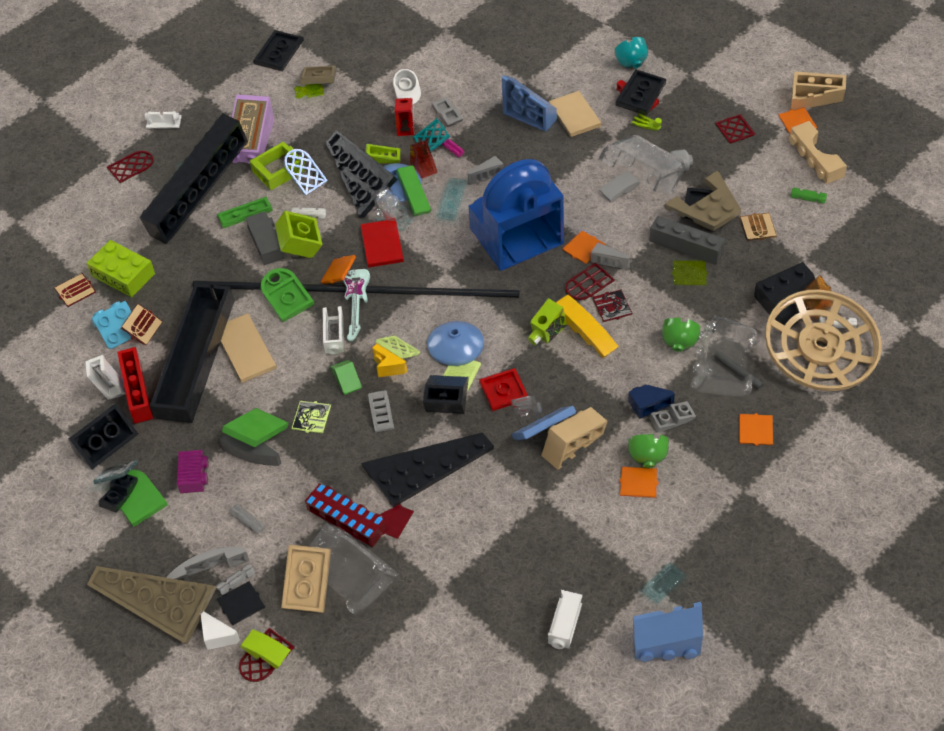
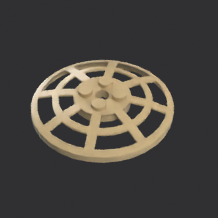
(825, 333)

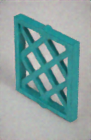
(428, 128)

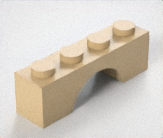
(827, 166)

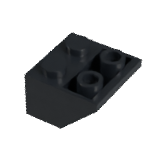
(445, 394)

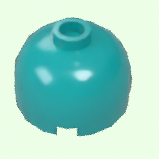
(632, 53)

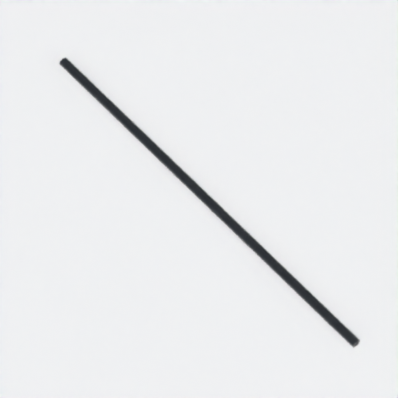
(379, 289)

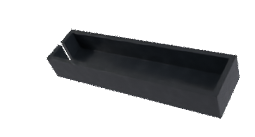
(192, 353)

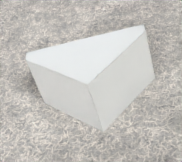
(217, 633)

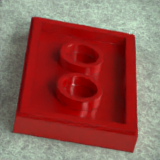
(382, 243)

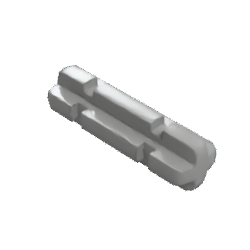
(247, 519)
(235, 579)

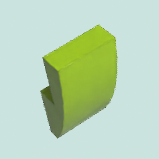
(265, 647)

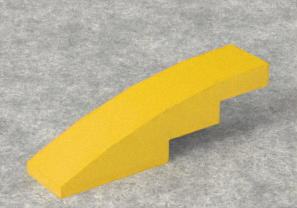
(586, 325)

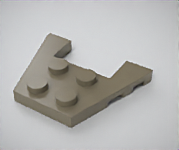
(713, 209)

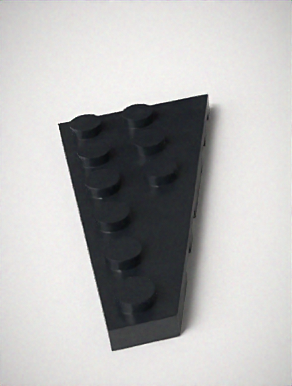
(415, 470)

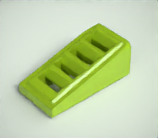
(374, 151)

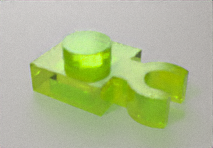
(311, 90)

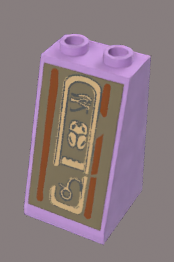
(256, 121)

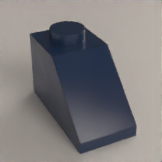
(649, 399)

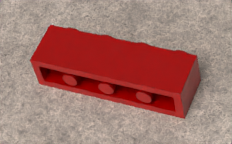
(135, 385)

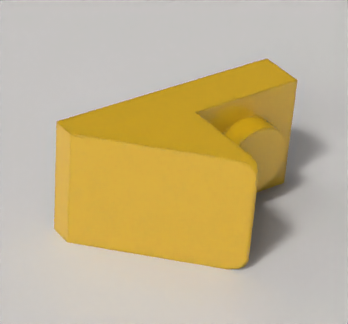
(388, 362)

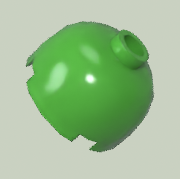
(680, 334)
(648, 450)

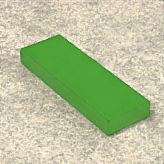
(413, 190)
(239, 214)

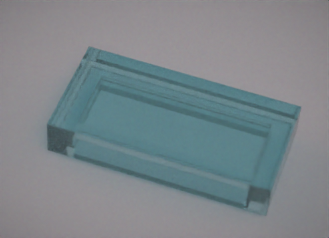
(664, 583)

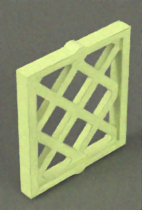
(386, 343)

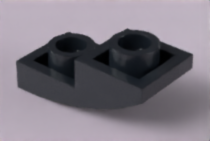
(119, 493)

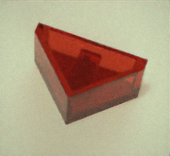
(422, 159)

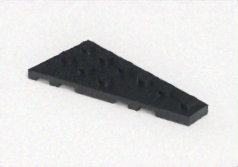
(359, 172)

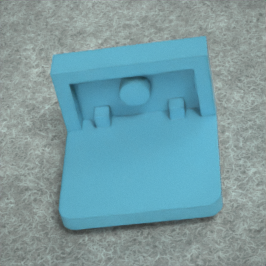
(110, 323)

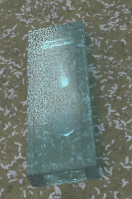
(452, 199)

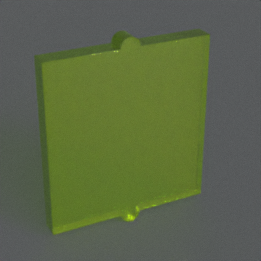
(689, 272)

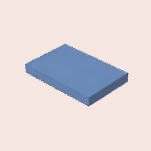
(543, 423)

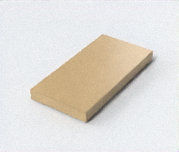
(246, 349)

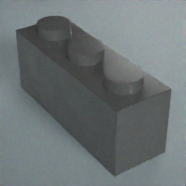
(265, 237)

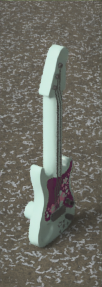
(356, 288)

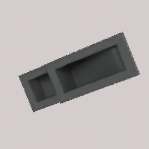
(260, 454)

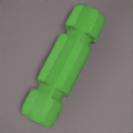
(808, 195)

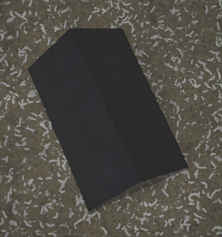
(102, 436)

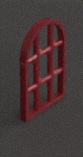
(587, 278)

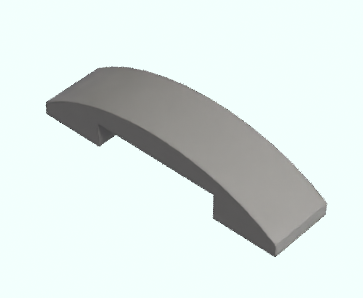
(209, 559)

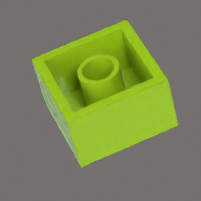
(298, 234)

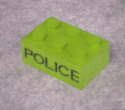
(121, 268)

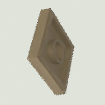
(318, 75)

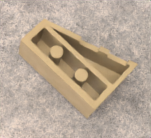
(816, 89)
(571, 435)

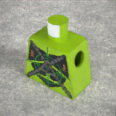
(547, 322)

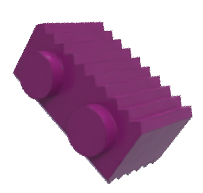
(191, 471)

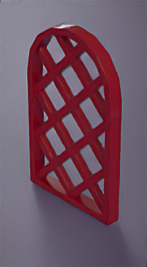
(129, 157)
(260, 661)

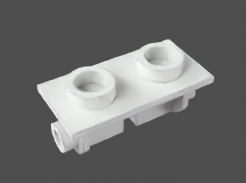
(167, 120)

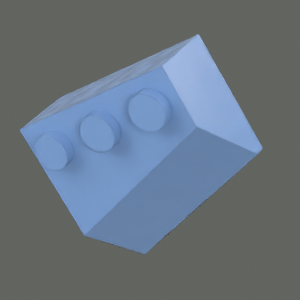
(526, 105)
(668, 634)

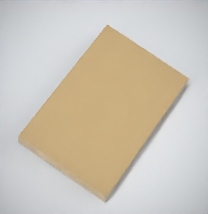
(575, 114)
(306, 578)

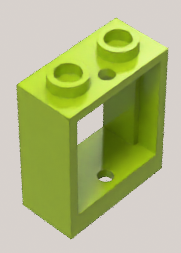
(281, 176)

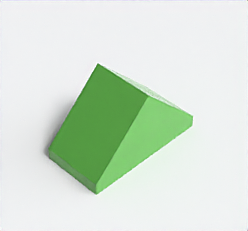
(346, 376)

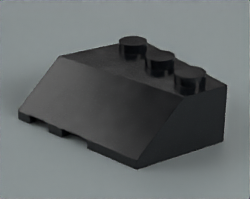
(781, 285)

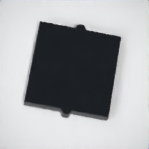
(241, 603)

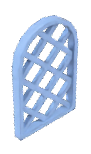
(303, 167)

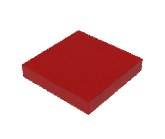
(502, 388)

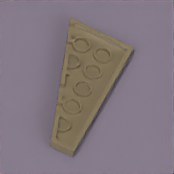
(162, 601)

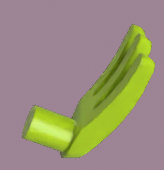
(647, 122)

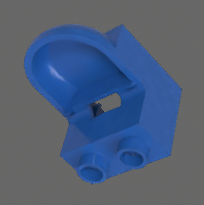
(519, 214)

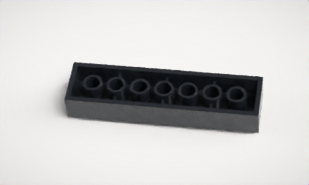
(194, 179)

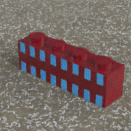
(344, 513)

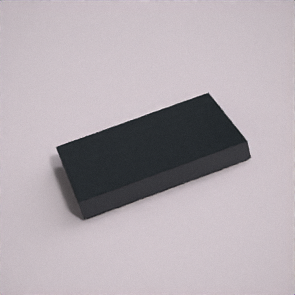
(278, 50)
(641, 92)

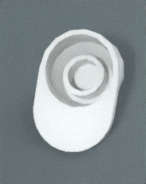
(406, 85)

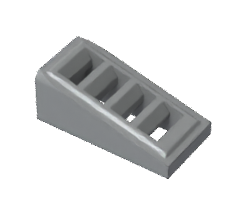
(485, 170)
(607, 256)
(377, 400)

